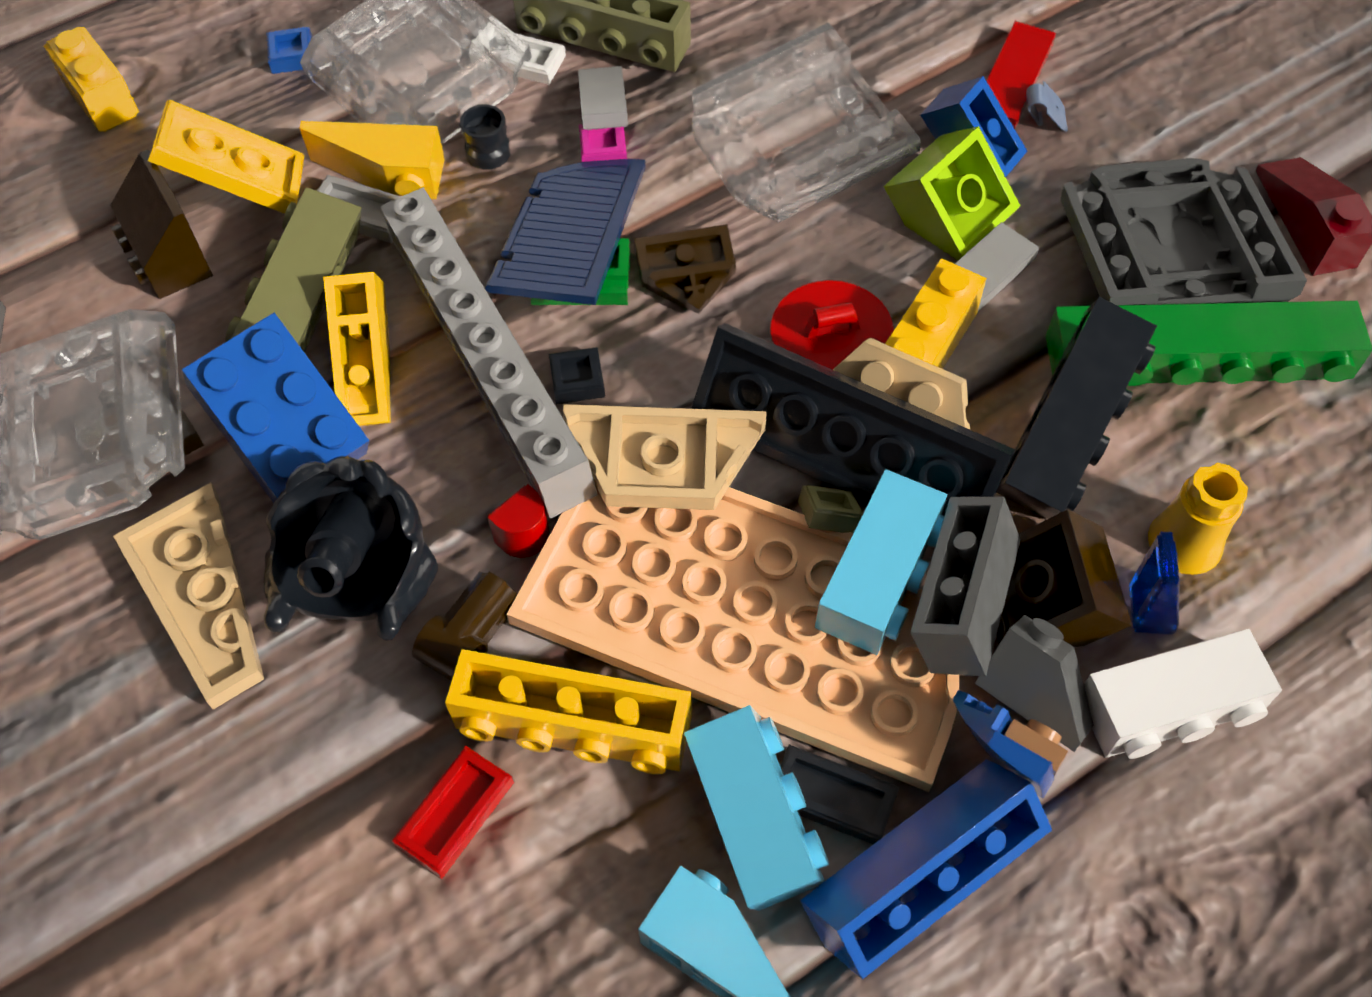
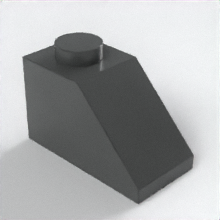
(1040, 679)

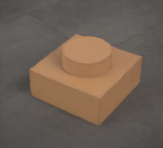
(1040, 740)

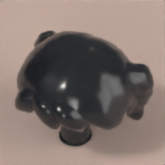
(345, 547)

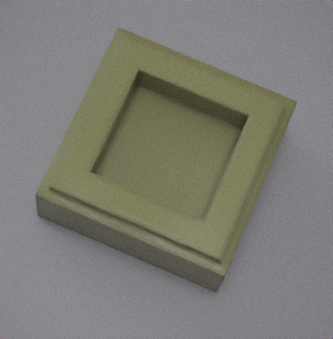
(829, 509)

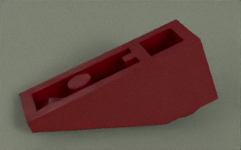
(1320, 214)

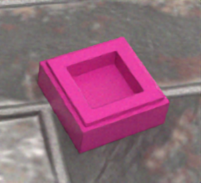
(602, 144)

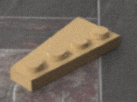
(195, 589)

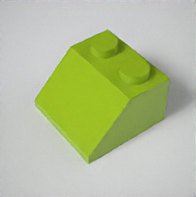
(953, 192)

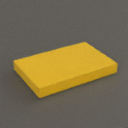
(227, 157)

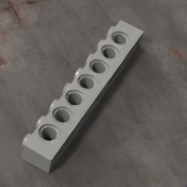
(490, 354)

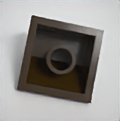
(156, 231)
(1067, 580)

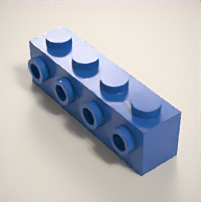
(926, 866)

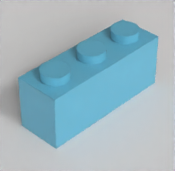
(882, 563)
(757, 808)

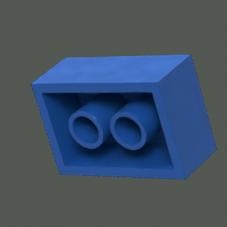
(272, 404)

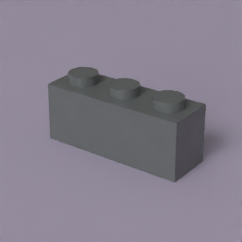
(966, 586)

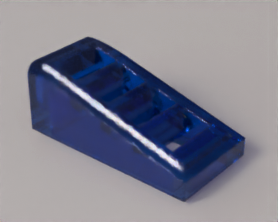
(1156, 589)

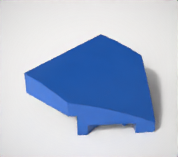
(989, 729)

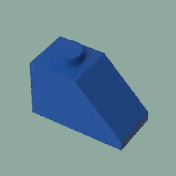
(971, 106)

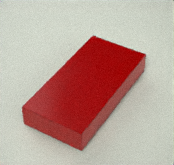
(453, 812)

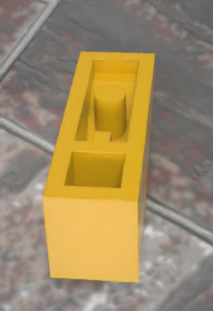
(378, 155)
(359, 345)

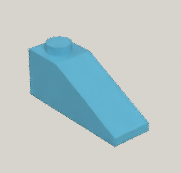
(708, 938)

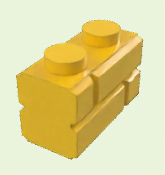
(91, 78)

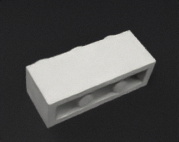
(1180, 694)

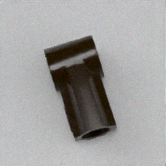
(466, 625)

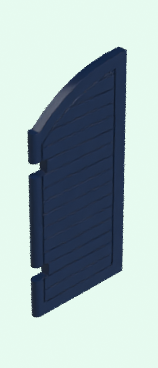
(568, 232)

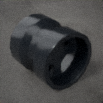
(485, 136)

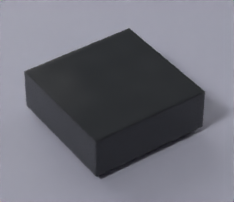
(577, 375)

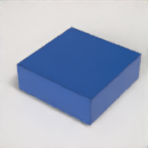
(287, 49)

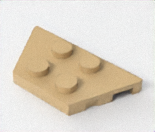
(908, 379)
(664, 453)

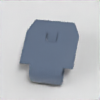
(1046, 96)

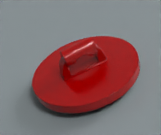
(829, 321)

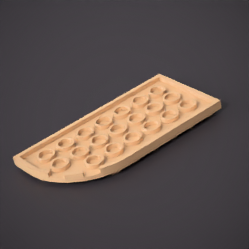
(731, 615)

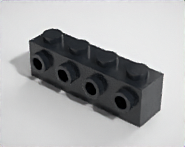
(1077, 408)

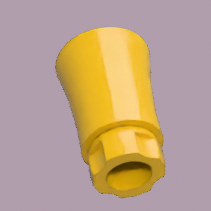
(1202, 517)

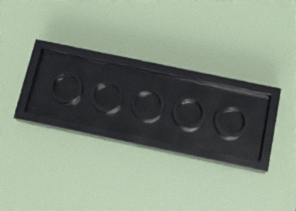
(842, 426)

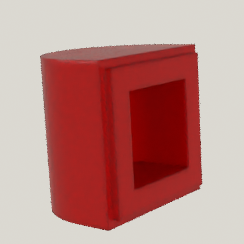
(520, 524)

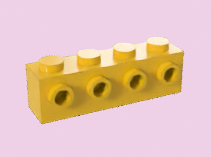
(569, 711)

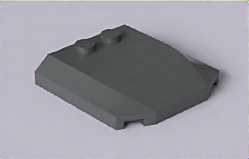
(1180, 235)

